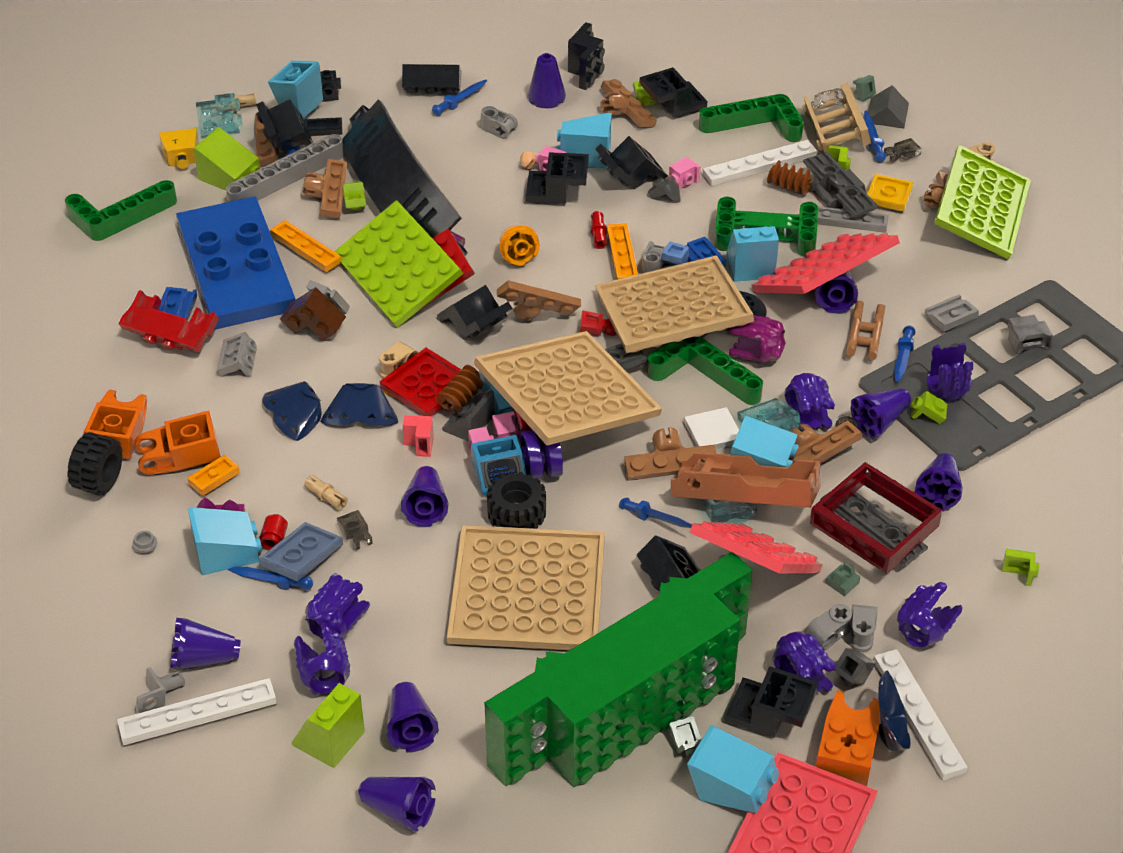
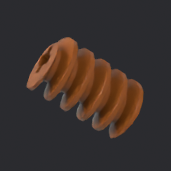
(789, 178)
(460, 389)

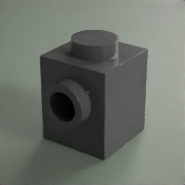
(854, 666)

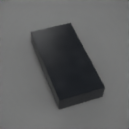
(324, 126)

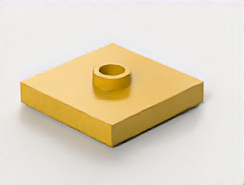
(890, 192)

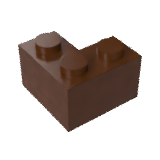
(314, 311)

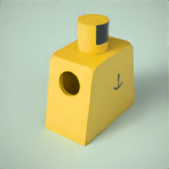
(179, 147)

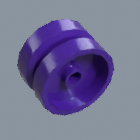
(540, 456)

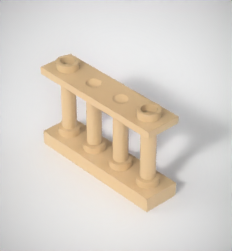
(855, 120)

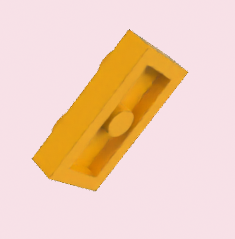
(213, 475)

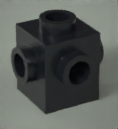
(330, 85)

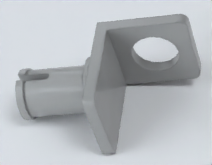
(158, 689)

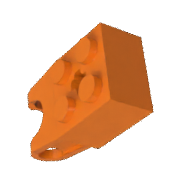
(119, 420)
(179, 444)
(849, 740)

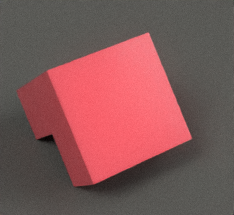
(419, 433)

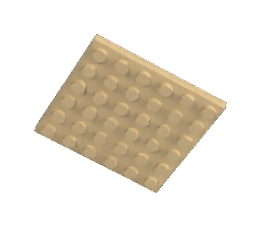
(673, 304)
(567, 387)
(526, 587)

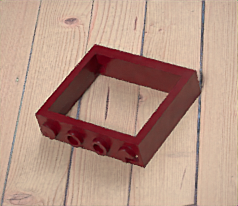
(858, 541)

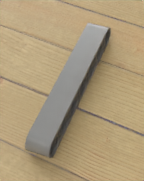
(287, 169)

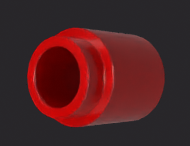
(273, 531)

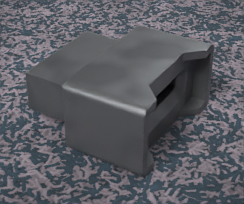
(1029, 333)

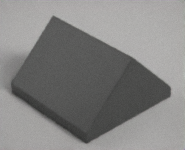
(889, 108)
(473, 416)

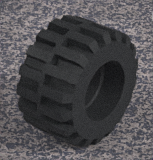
(95, 463)
(516, 501)

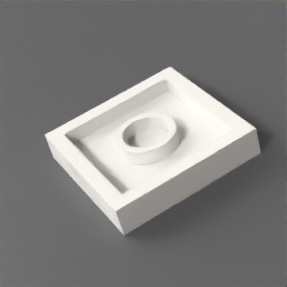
(712, 428)

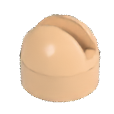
(528, 160)

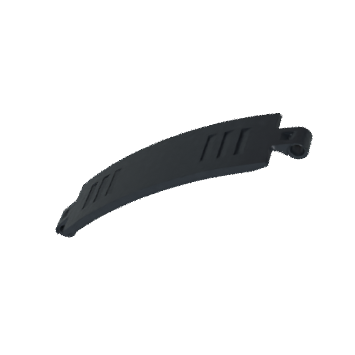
(393, 171)

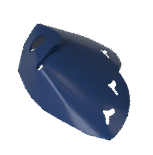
(358, 402)
(299, 405)
(892, 708)

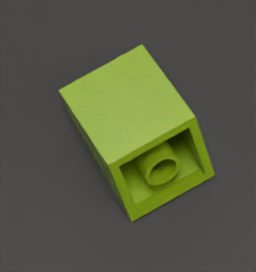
(223, 159)
(332, 727)

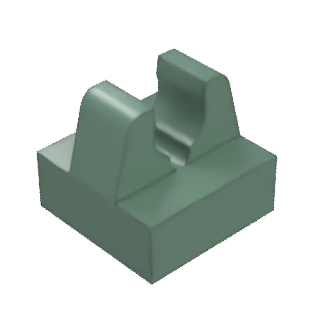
(865, 87)
(843, 579)

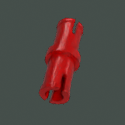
(598, 230)

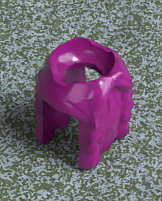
(764, 350)

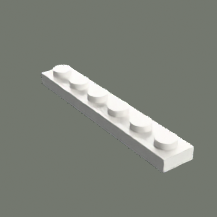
(758, 162)
(196, 711)
(922, 717)

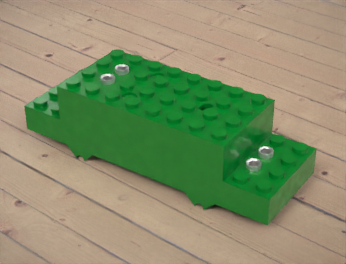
(624, 681)

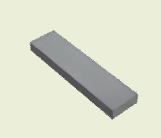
(842, 218)

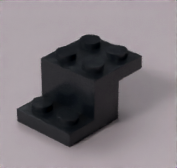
(585, 56)
(673, 92)
(284, 125)
(630, 163)
(552, 185)
(475, 313)
(776, 699)

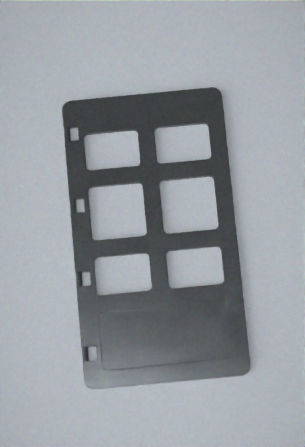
(970, 420)

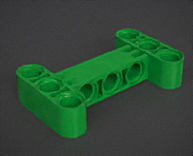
(789, 227)

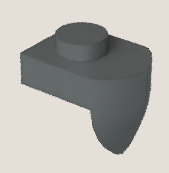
(665, 186)

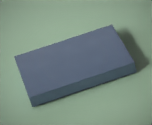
(301, 551)

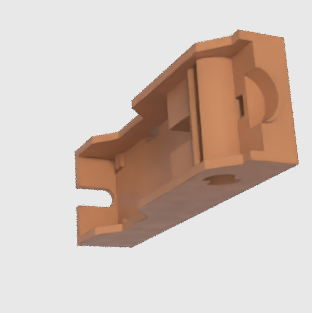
(744, 480)

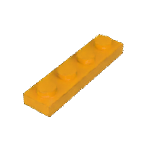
(305, 246)
(621, 250)

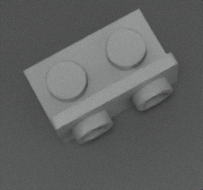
(236, 354)

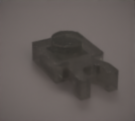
(905, 149)
(354, 527)

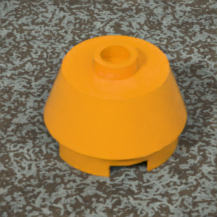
(519, 244)

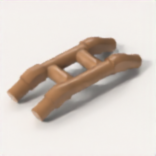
(875, 328)

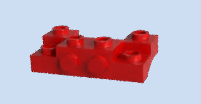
(167, 328)

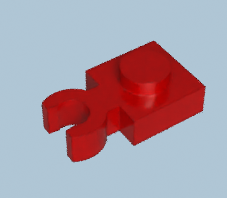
(595, 324)

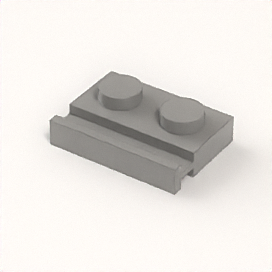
(333, 295)
(951, 313)

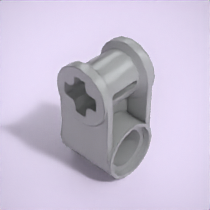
(495, 121)
(652, 258)
(830, 625)
(863, 627)

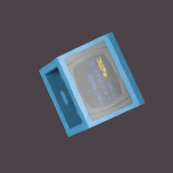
(496, 458)

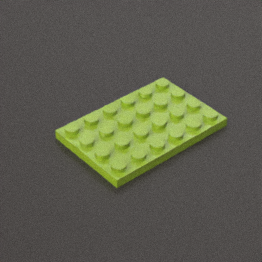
(983, 202)
(398, 263)

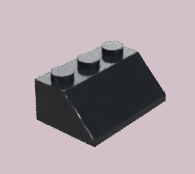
(431, 78)
(664, 560)

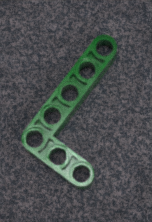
(753, 112)
(122, 214)
(710, 362)

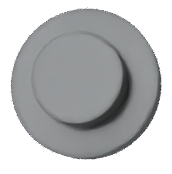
(144, 542)

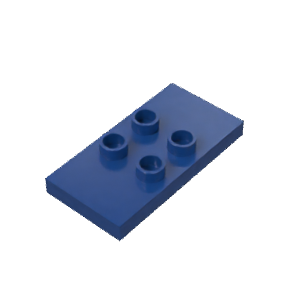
(235, 262)

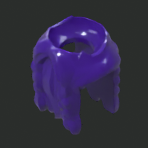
(949, 374)
(810, 398)
(336, 606)
(918, 612)
(803, 656)
(333, 659)

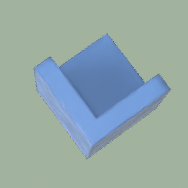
(675, 253)

